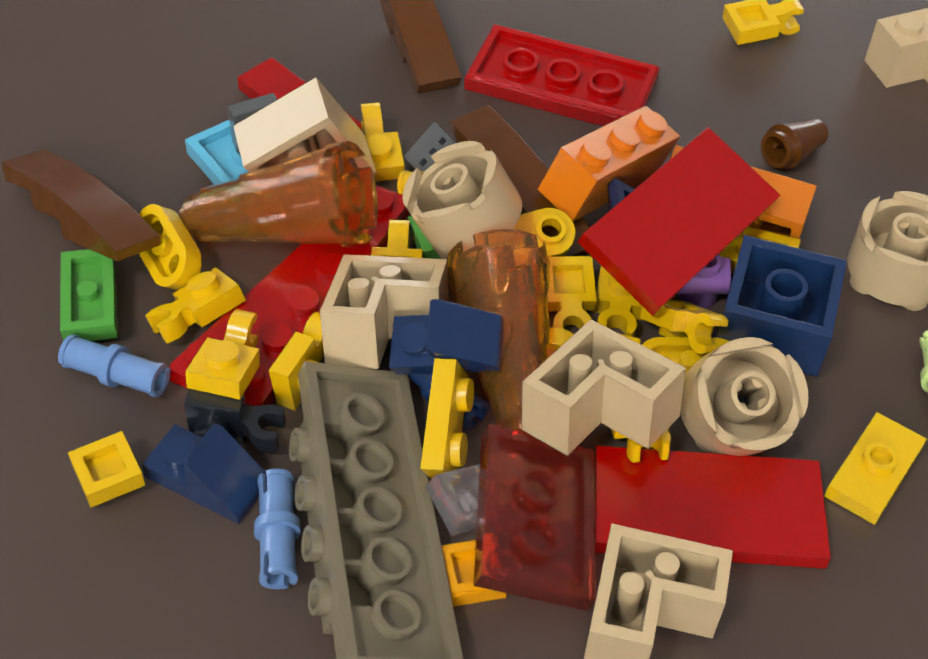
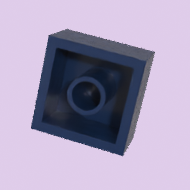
(785, 299)

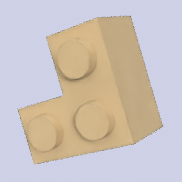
(900, 48)
(297, 125)
(367, 296)
(604, 381)
(651, 584)

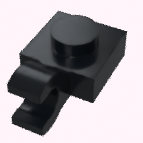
(235, 417)

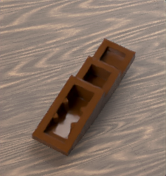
(422, 43)
(517, 159)
(83, 204)

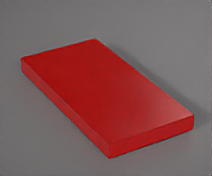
(560, 76)
(678, 220)
(747, 504)

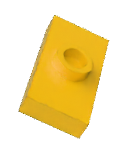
(875, 468)

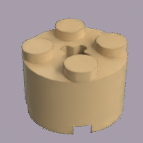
(461, 196)
(892, 251)
(750, 369)

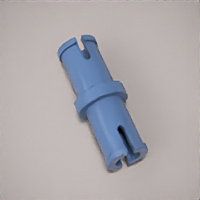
(114, 365)
(277, 529)

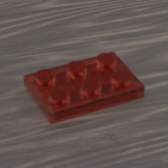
(535, 520)

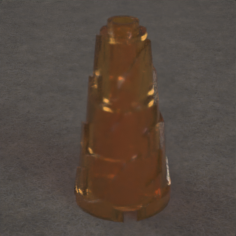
(299, 200)
(512, 279)

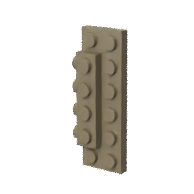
(370, 517)

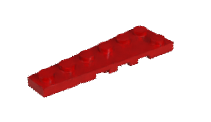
(290, 297)

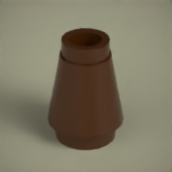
(792, 142)

